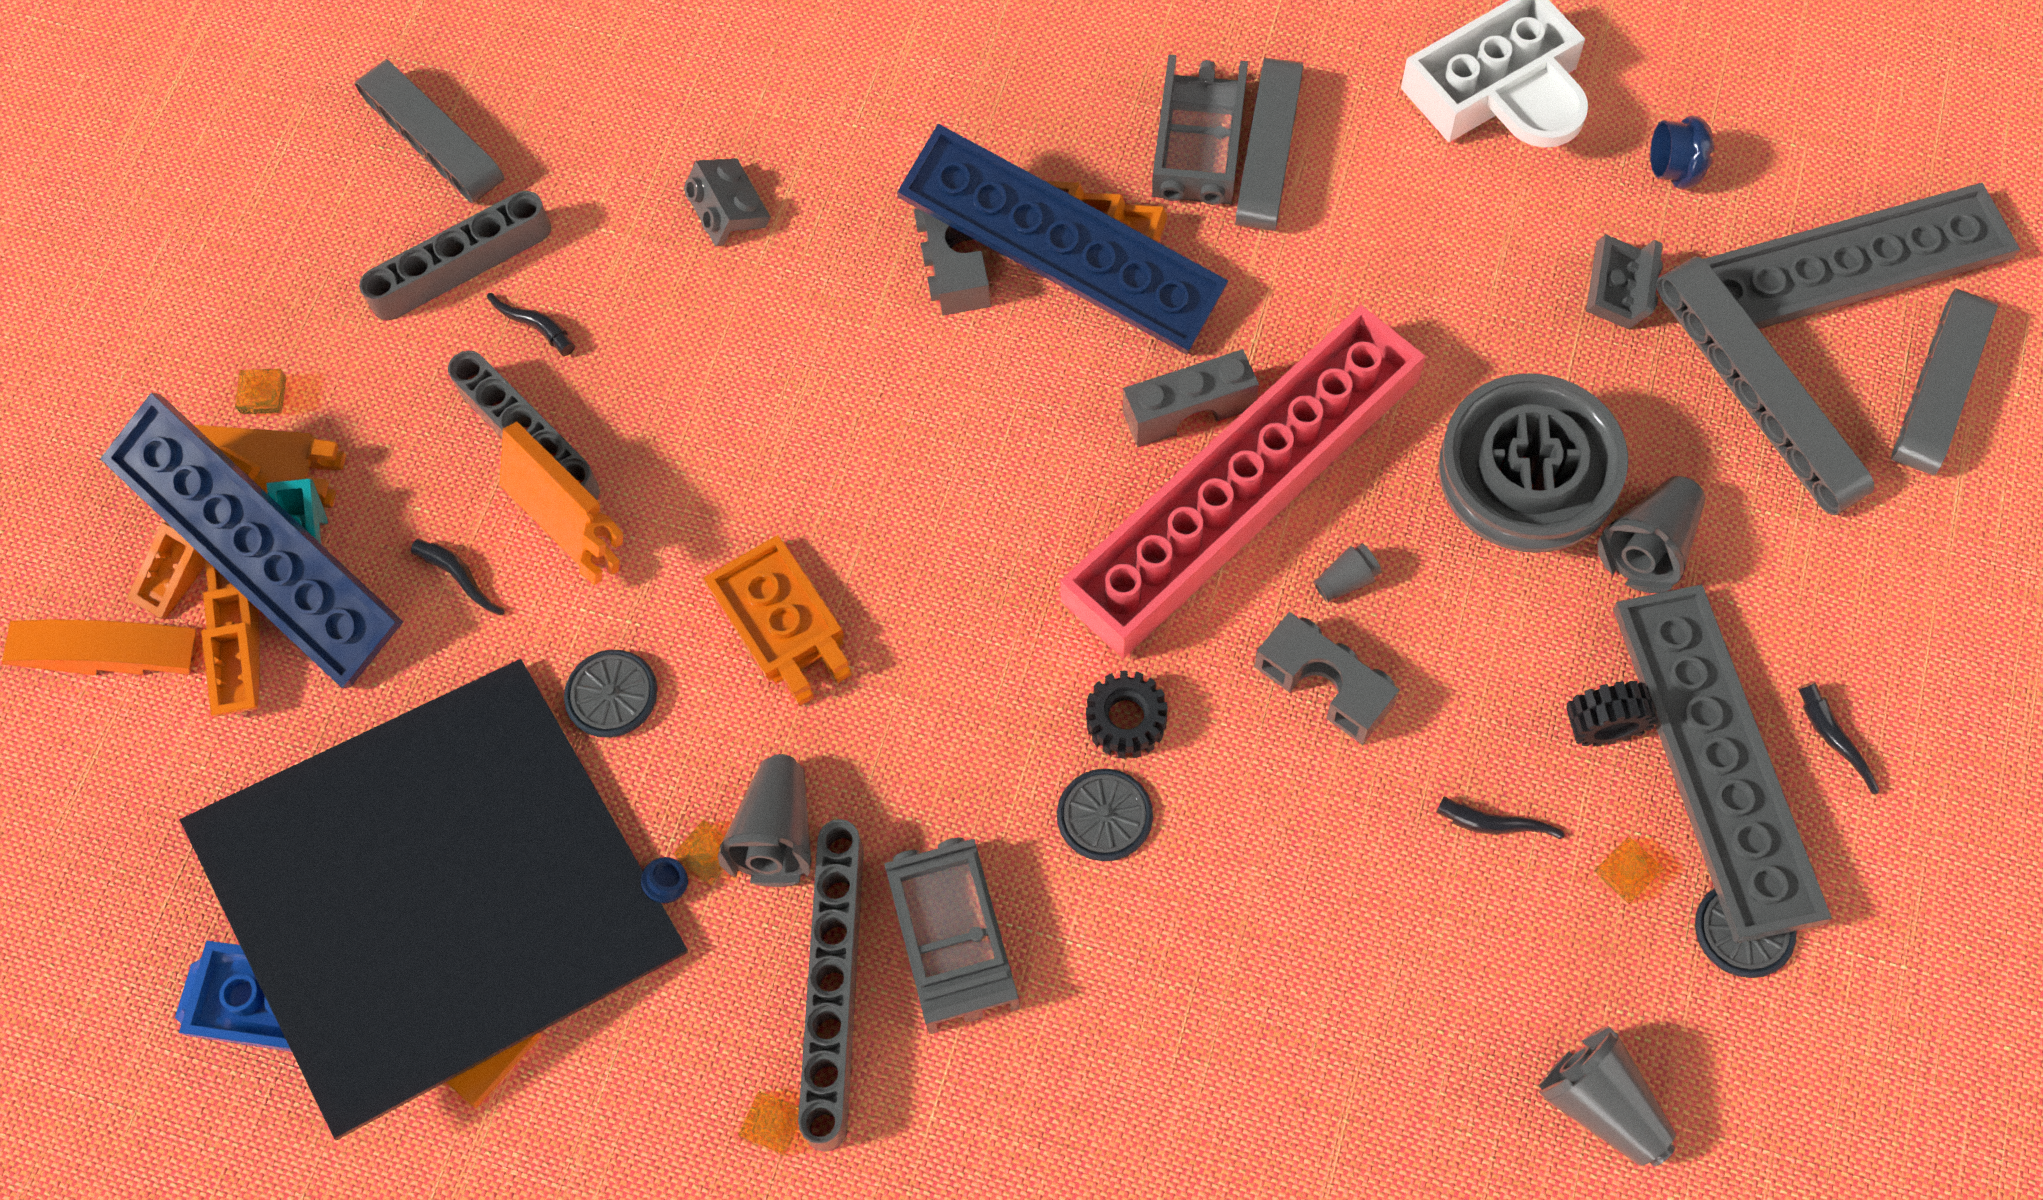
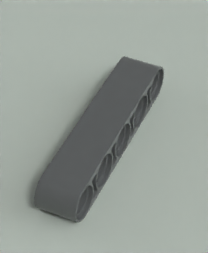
(429, 131)
(1269, 144)
(515, 226)
(1944, 382)
(490, 388)

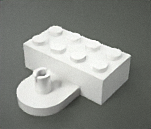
(1505, 67)

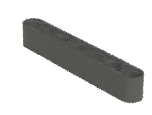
(1765, 386)
(836, 1004)

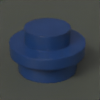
(664, 880)

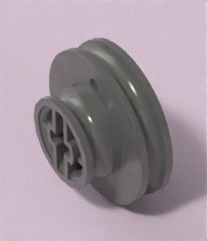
(1563, 437)

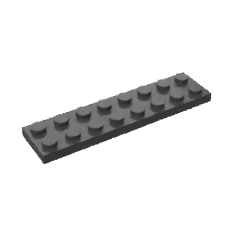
(1866, 256)
(1721, 766)

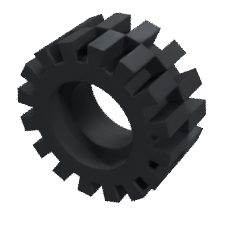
(1134, 690)
(1611, 713)

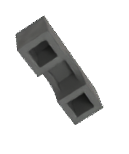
(958, 277)
(1161, 403)
(1300, 650)

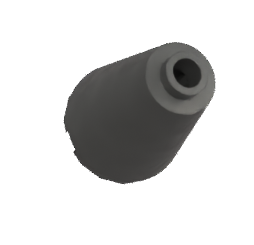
(1654, 536)
(770, 827)
(1610, 1098)

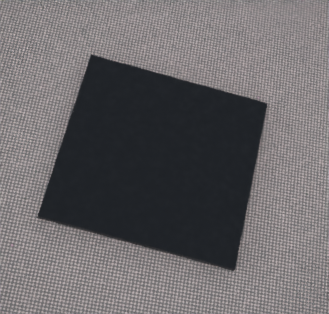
(430, 895)

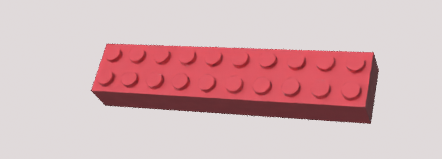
(1240, 481)

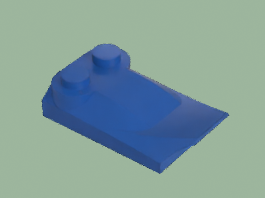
(227, 1002)

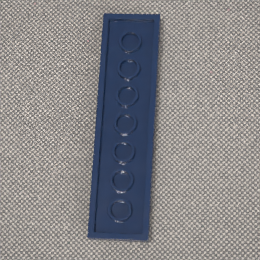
(1062, 238)
(251, 540)

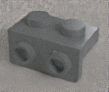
(724, 198)
(1624, 281)

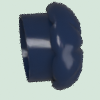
(1682, 151)

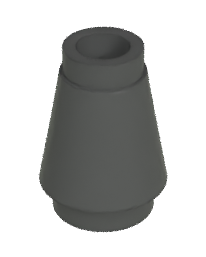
(1349, 572)

